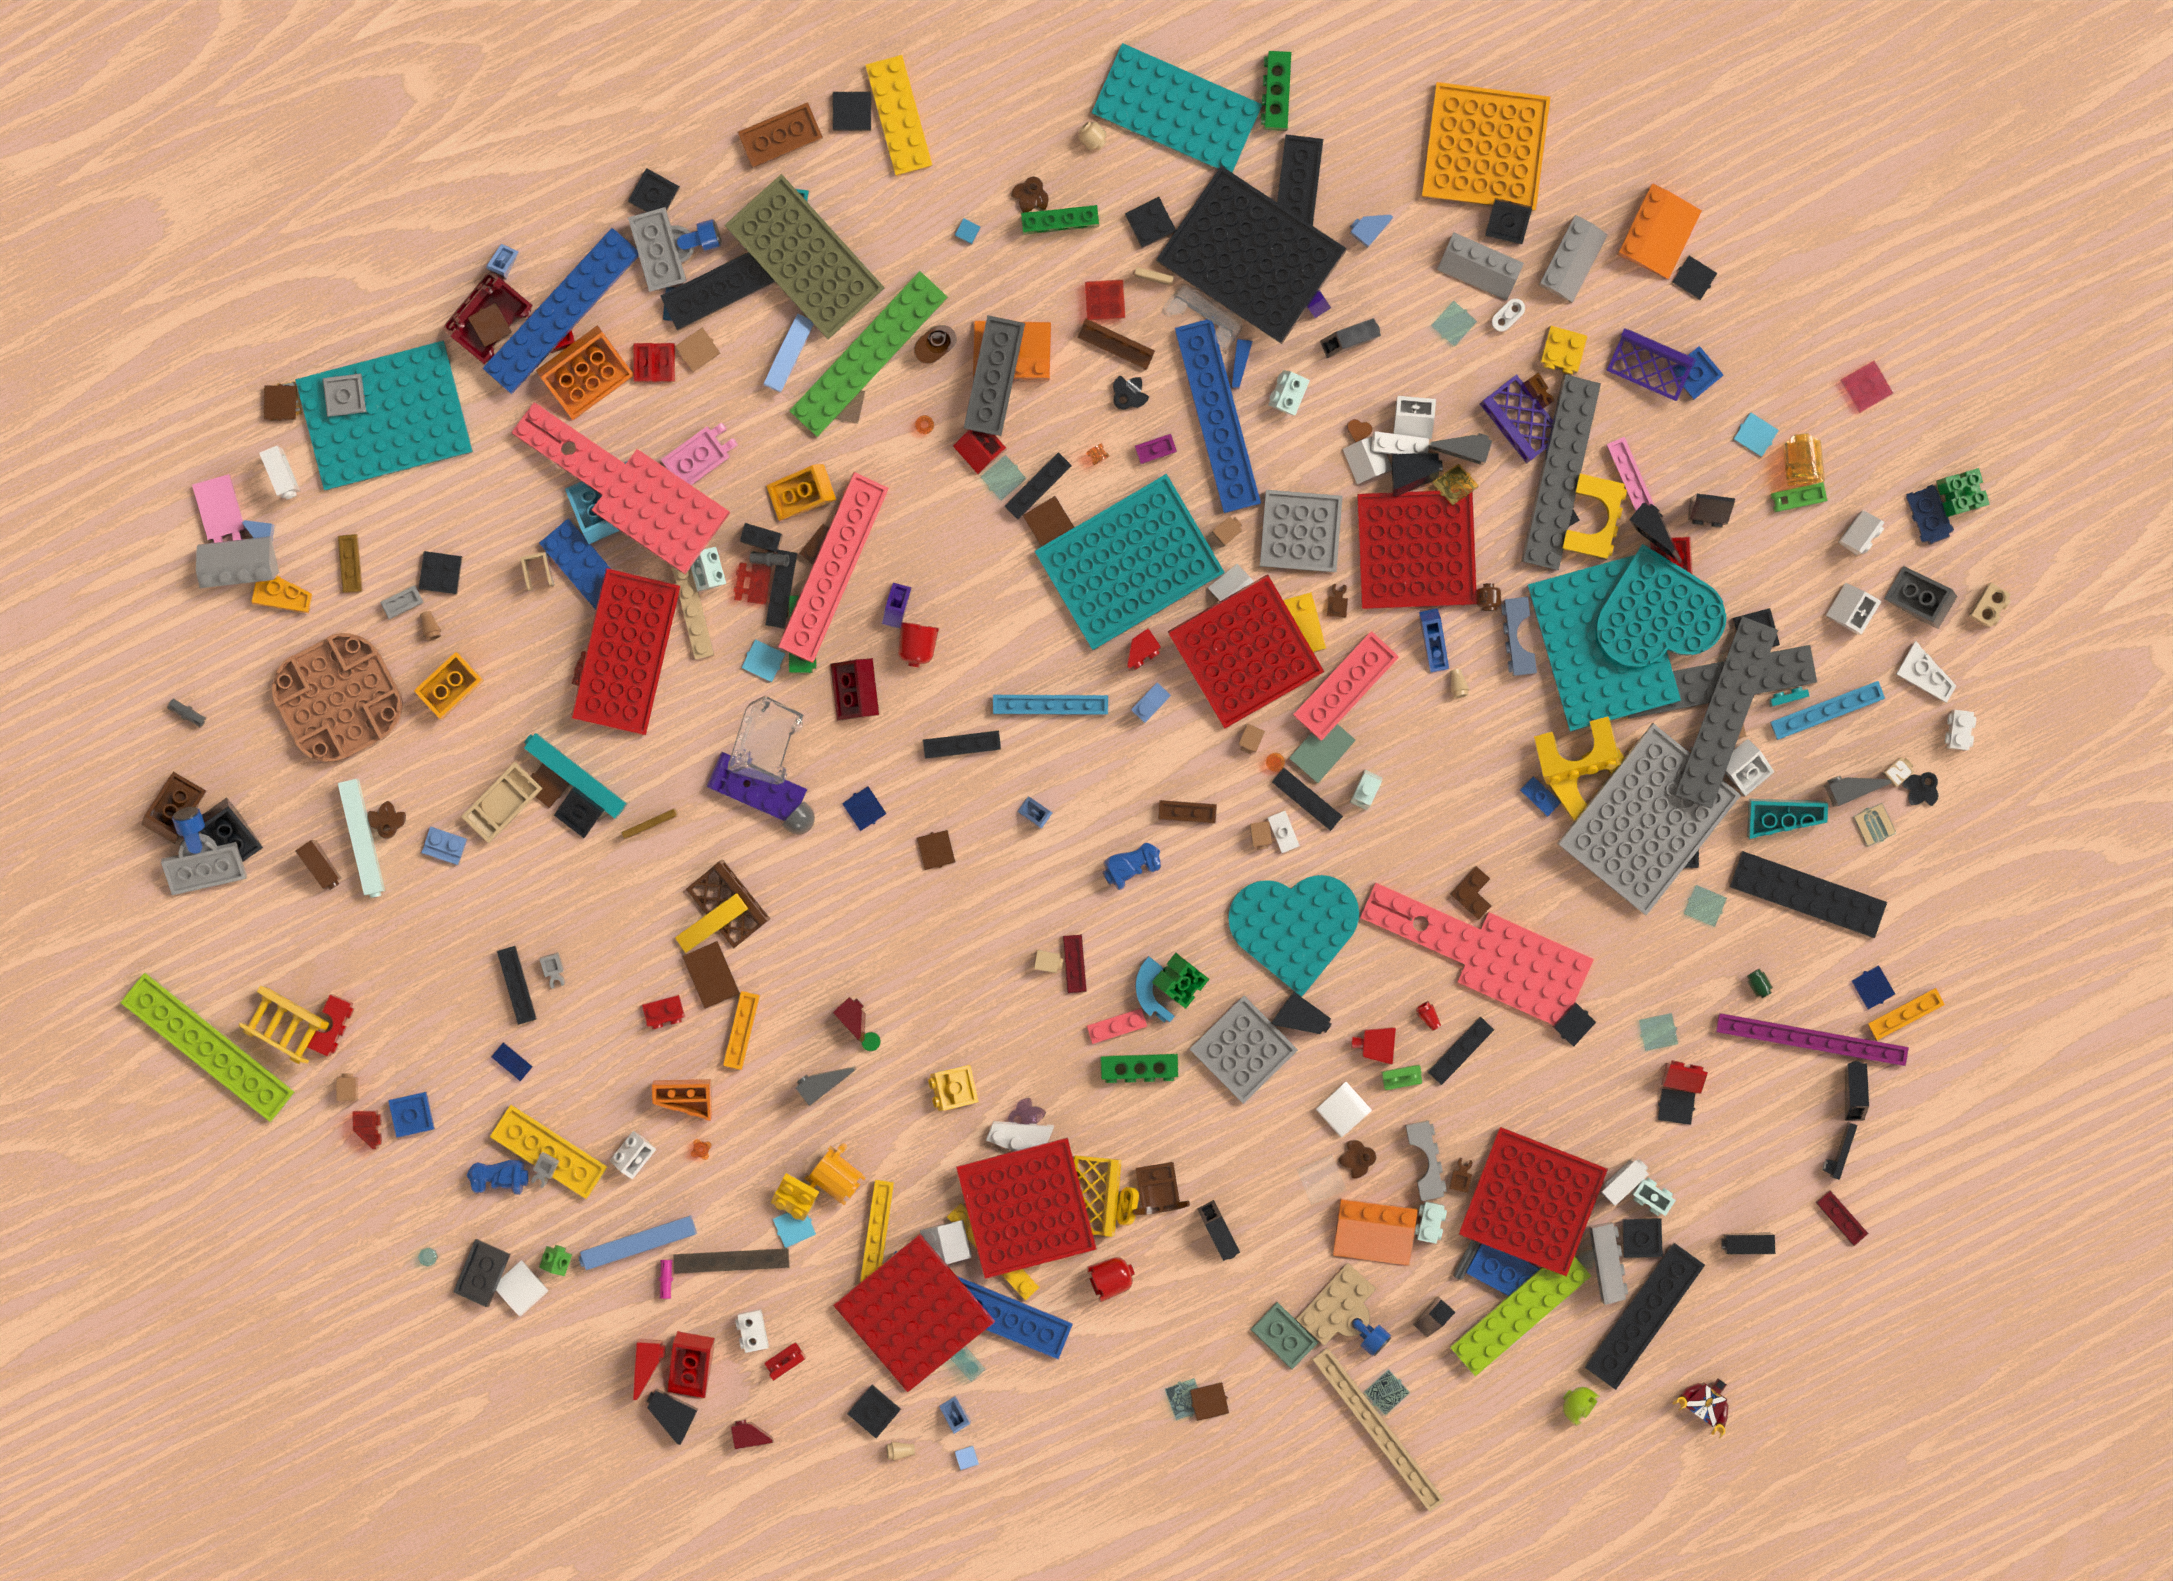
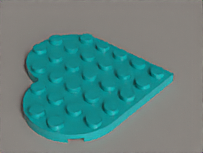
(1658, 611)
(1294, 928)

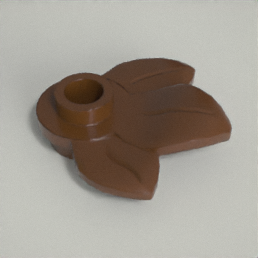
(1030, 198)
(386, 817)
(1355, 1160)

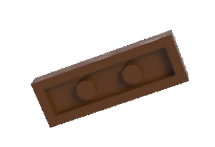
(1187, 811)

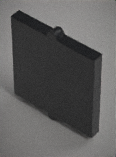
(1694, 277)
(1574, 1024)
(1676, 1106)

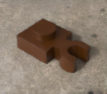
(1537, 388)
(1337, 605)
(1461, 1179)

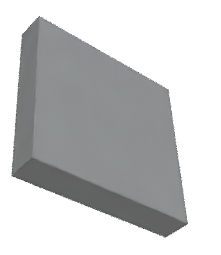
(344, 395)

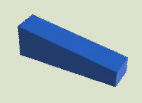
(1242, 352)

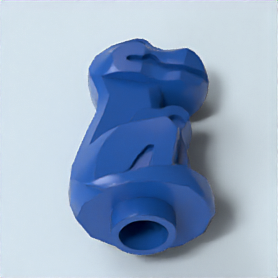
(1125, 865)
(505, 1174)

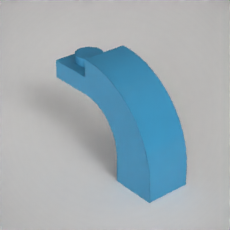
(1144, 990)

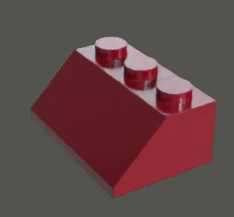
(854, 689)

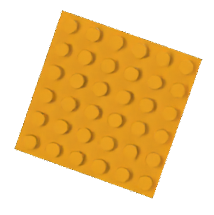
(1485, 145)

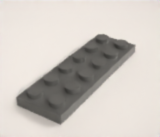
(994, 375)

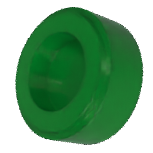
(871, 1042)

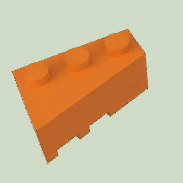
(687, 1096)

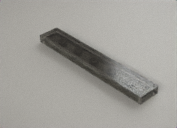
(731, 1260)

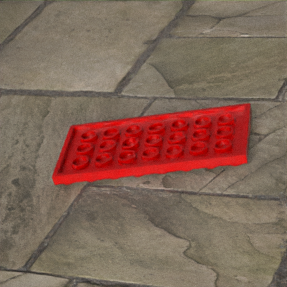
(625, 651)

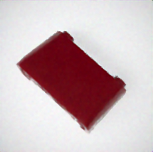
(486, 293)

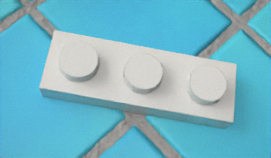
(1398, 444)

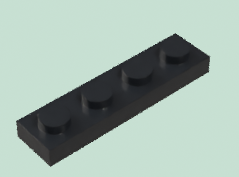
(1038, 486)
(781, 591)
(961, 744)
(1307, 799)
(516, 985)
(1460, 1050)

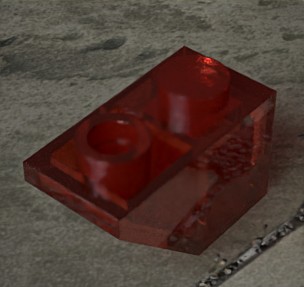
(366, 1127)

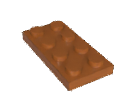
(780, 135)

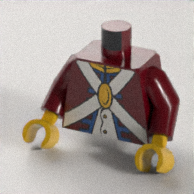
(1706, 1404)

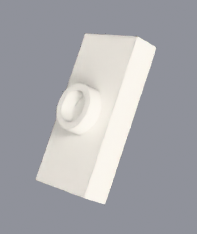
(1283, 832)

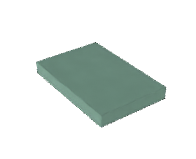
(1319, 756)
(1284, 1335)

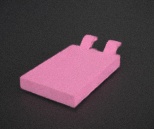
(699, 455)
(219, 508)

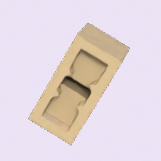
(1986, 602)

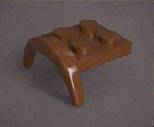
(1158, 1189)

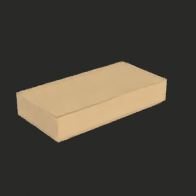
(1154, 276)

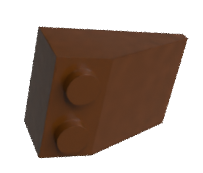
(174, 796)

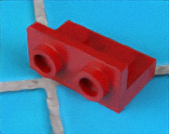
(663, 1011)
(785, 1360)

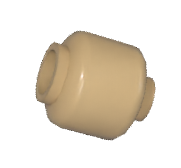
(1092, 135)

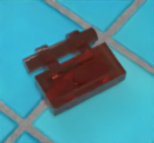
(758, 585)

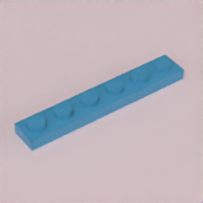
(1050, 704)
(1827, 710)

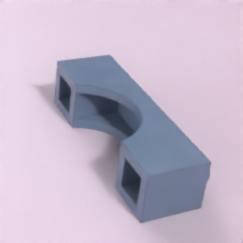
(1521, 661)

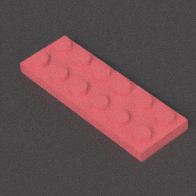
(1346, 686)

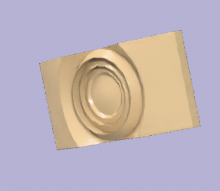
(502, 802)

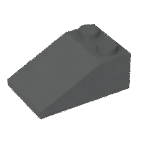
(1469, 448)
(1921, 597)
(1847, 789)
(818, 1084)

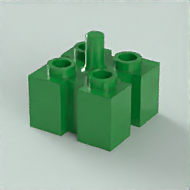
(1962, 492)
(1180, 980)

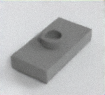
(401, 602)

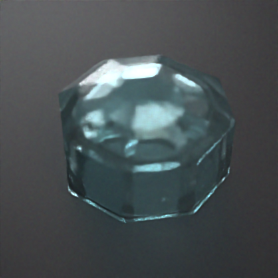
(428, 1256)

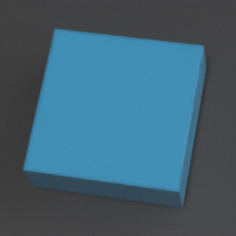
(967, 231)

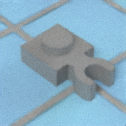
(552, 967)
(545, 1167)

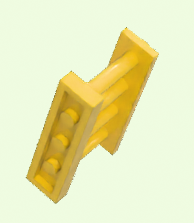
(283, 1006)

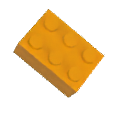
(449, 685)

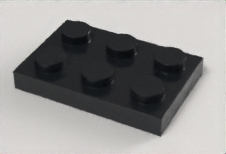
(482, 1273)

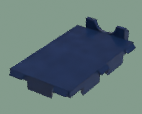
(1929, 515)

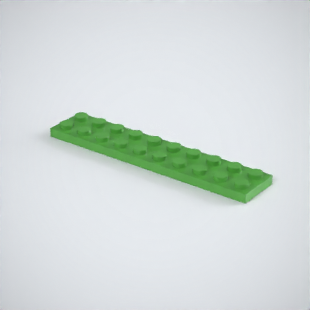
(868, 354)

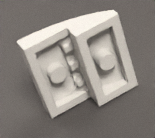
(1343, 1109)
(521, 1288)

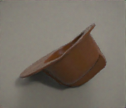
(935, 343)

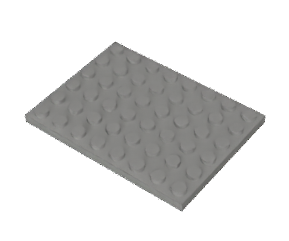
(1636, 827)

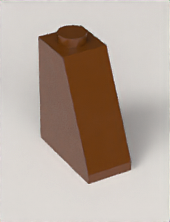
(319, 864)

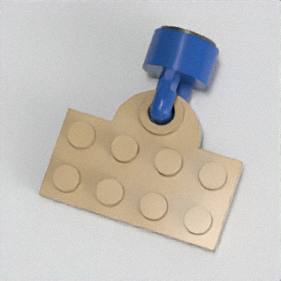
(1343, 1310)

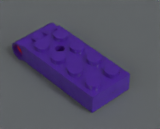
(767, 797)

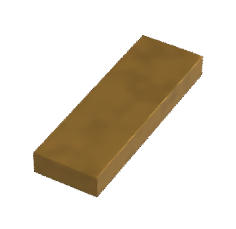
(350, 563)
(649, 823)

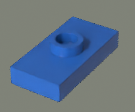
(1540, 796)

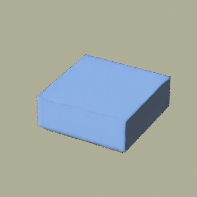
(966, 1457)

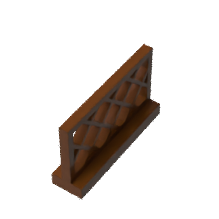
(736, 887)

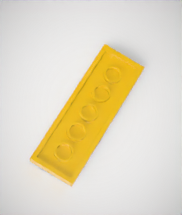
(899, 115)
(531, 1138)

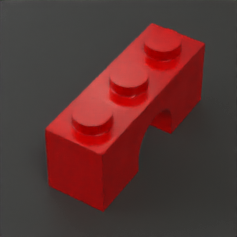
(339, 1011)

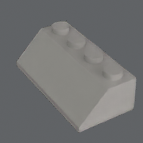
(1573, 259)
(1480, 266)
(236, 562)
(1607, 1262)

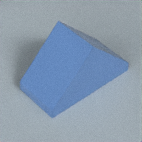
(502, 261)
(259, 529)
(1035, 812)
(955, 1414)

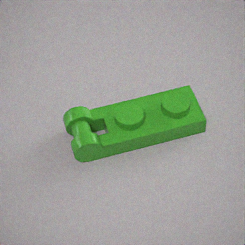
(1799, 497)

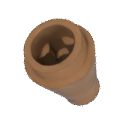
(429, 626)

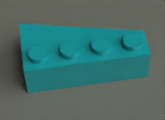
(1781, 815)

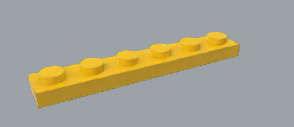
(877, 1227)
(1018, 1279)

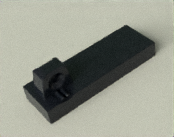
(1836, 1167)

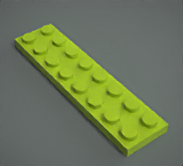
(1516, 1315)

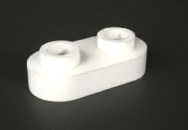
(1508, 315)

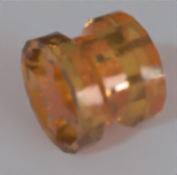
(1097, 454)

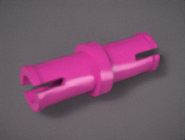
(665, 1279)

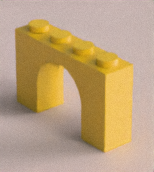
(1610, 494)
(1603, 755)
(1568, 793)

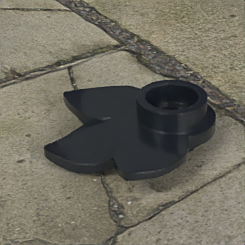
(1131, 391)
(1920, 791)

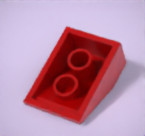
(648, 1357)
(690, 1364)

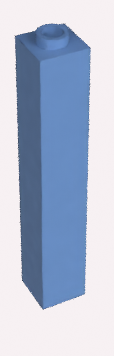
(637, 1242)

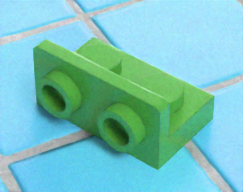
(1402, 1077)

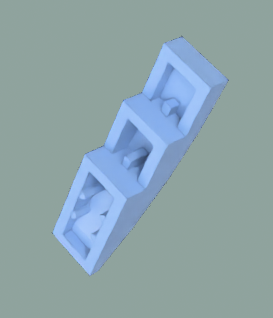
(789, 353)

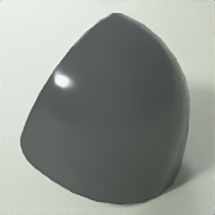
(800, 820)

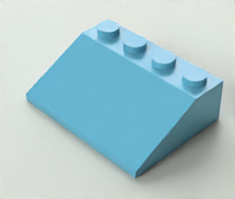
(582, 501)

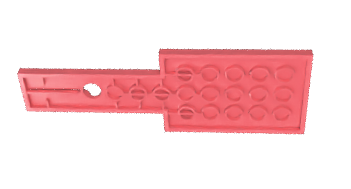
(636, 496)
(1498, 958)

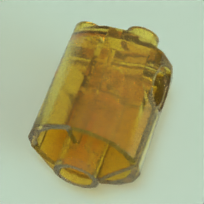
(1803, 460)

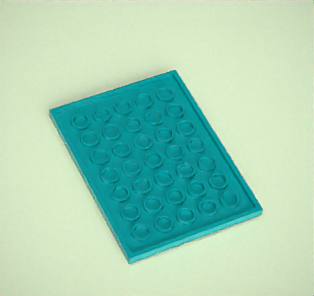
(407, 422)
(1129, 561)
(1585, 677)

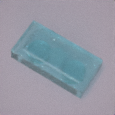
(968, 1363)

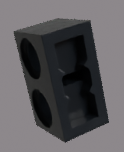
(761, 537)

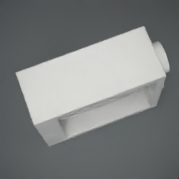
(280, 472)
(1624, 1181)

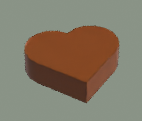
(1359, 430)

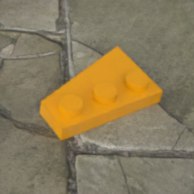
(281, 595)

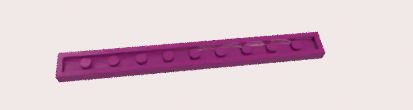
(1812, 1039)

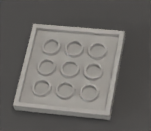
(1301, 531)
(1243, 1049)

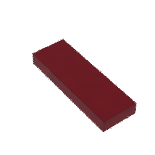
(1074, 963)
(1842, 1218)

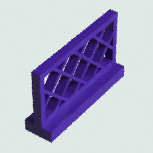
(1659, 349)
(1506, 425)

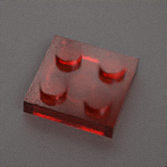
(1105, 300)

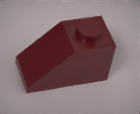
(852, 1017)
(748, 1435)

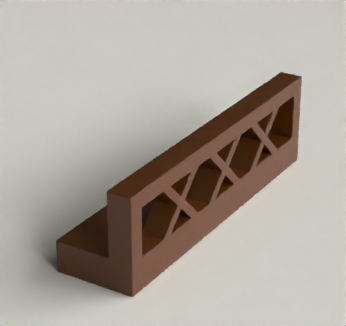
(1116, 344)

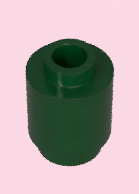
(1759, 983)

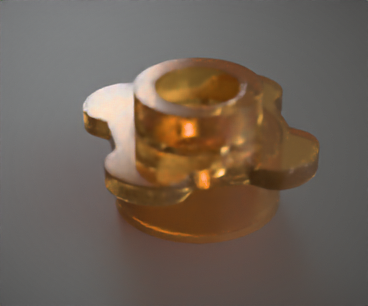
(700, 1144)

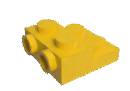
(1563, 350)
(953, 1088)
(794, 1197)

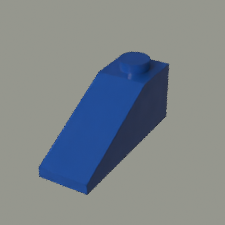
(1434, 640)

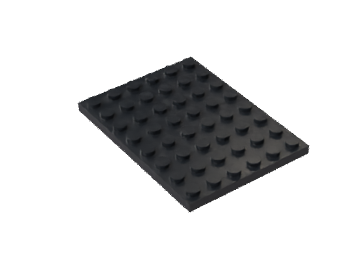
(1251, 254)

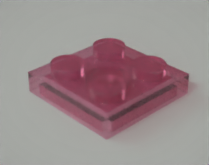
(1866, 386)

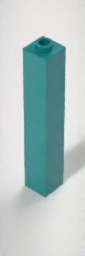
(574, 774)

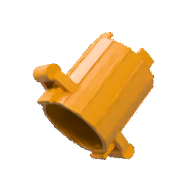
(835, 1175)

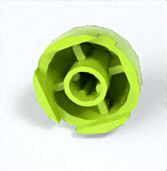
(1579, 1403)

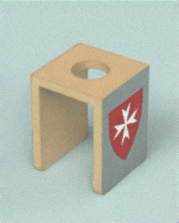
(526, 572)

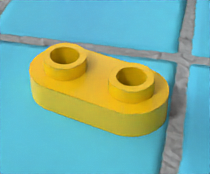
(1127, 1202)

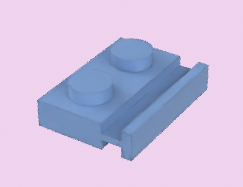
(444, 845)

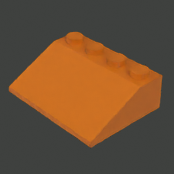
(1659, 231)
(1034, 350)
(585, 372)
(1375, 1231)

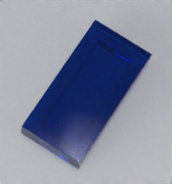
(512, 1061)

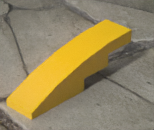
(711, 923)

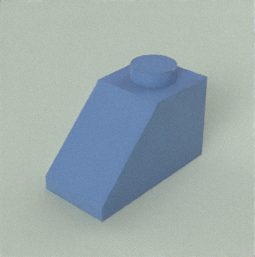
(1369, 228)
(1150, 702)

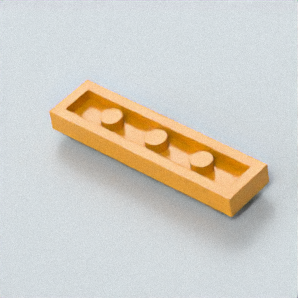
(1906, 1014)
(741, 1030)

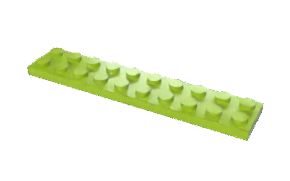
(207, 1047)

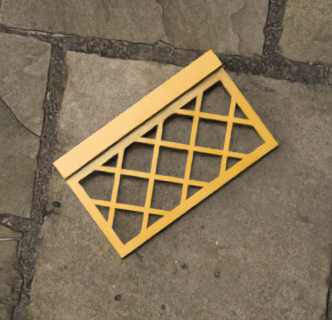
(1111, 1192)

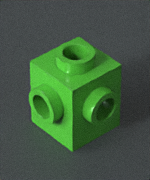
(555, 1260)

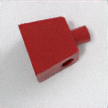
(1377, 1044)

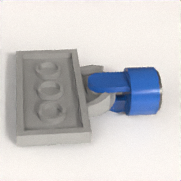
(666, 246)
(199, 858)

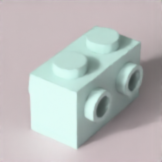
(1288, 392)
(708, 569)
(1658, 1200)
(1430, 1222)

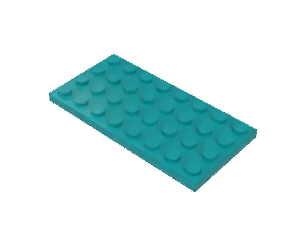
(1176, 108)

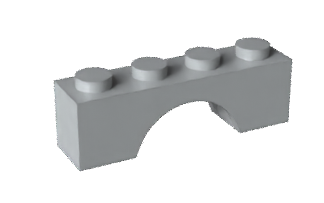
(1430, 1184)

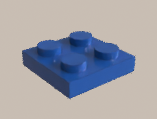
(1702, 374)
(411, 1114)

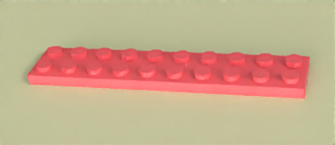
(833, 567)

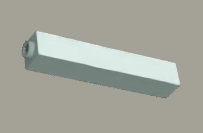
(361, 838)

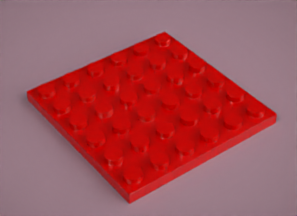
(1416, 550)
(1246, 651)
(1533, 1201)
(1026, 1207)
(913, 1313)

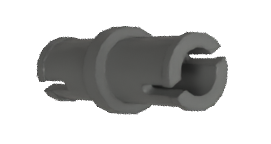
(769, 559)
(186, 713)

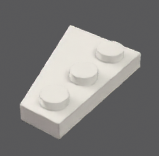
(1924, 673)
(1018, 1136)

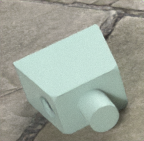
(1366, 790)

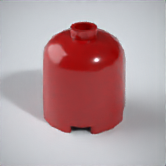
(917, 643)
(1111, 1277)

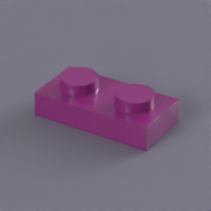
(1155, 448)

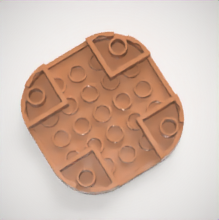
(337, 697)

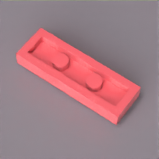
(1116, 1026)

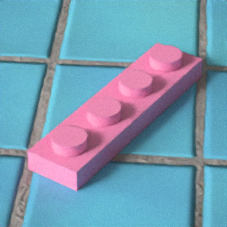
(1629, 473)

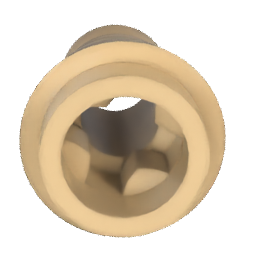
(1458, 684)
(899, 1450)

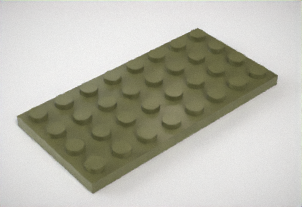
(804, 256)

